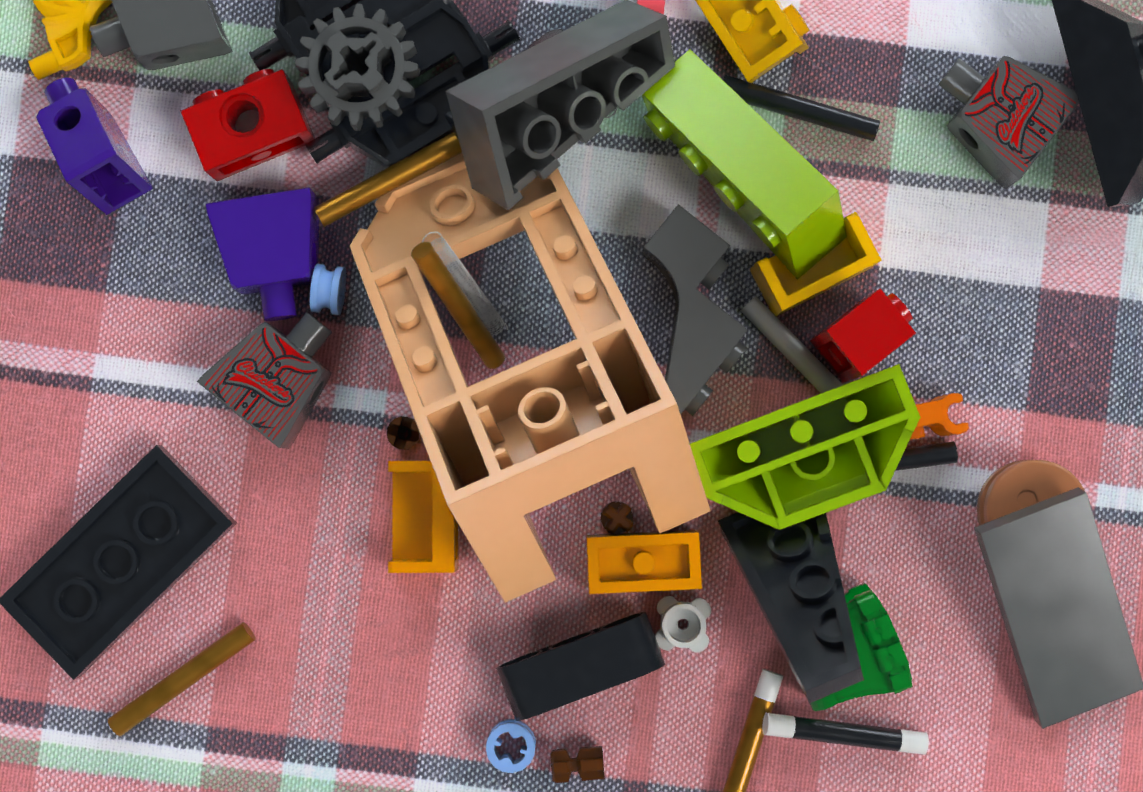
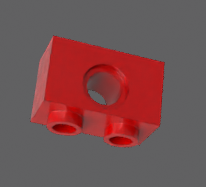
(279, 129)
(864, 335)

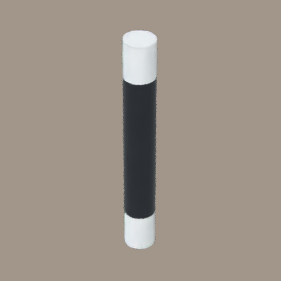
(845, 733)

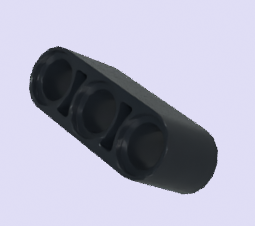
(580, 666)

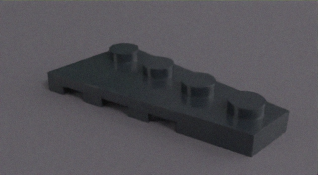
(800, 596)

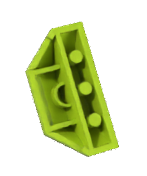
(811, 452)

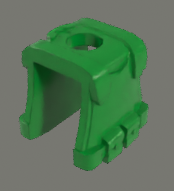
(878, 648)

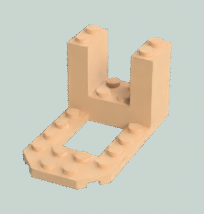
(548, 420)

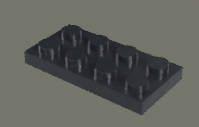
(117, 562)

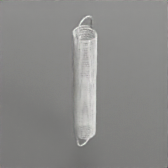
(469, 289)

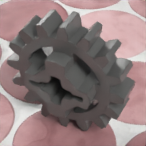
(342, 83)

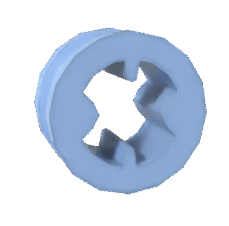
(328, 289)
(506, 762)

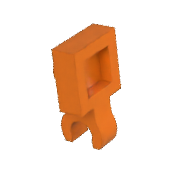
(935, 416)

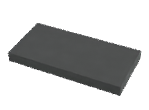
(1060, 607)

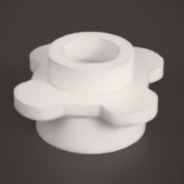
(691, 637)

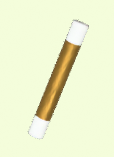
(752, 732)

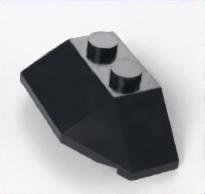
(1107, 73)

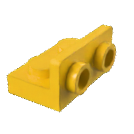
(756, 32)

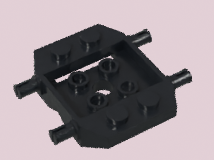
(437, 33)

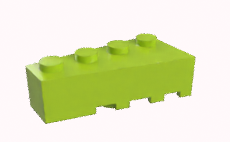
(746, 163)

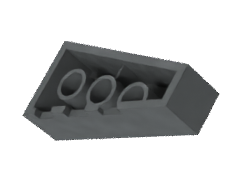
(554, 94)

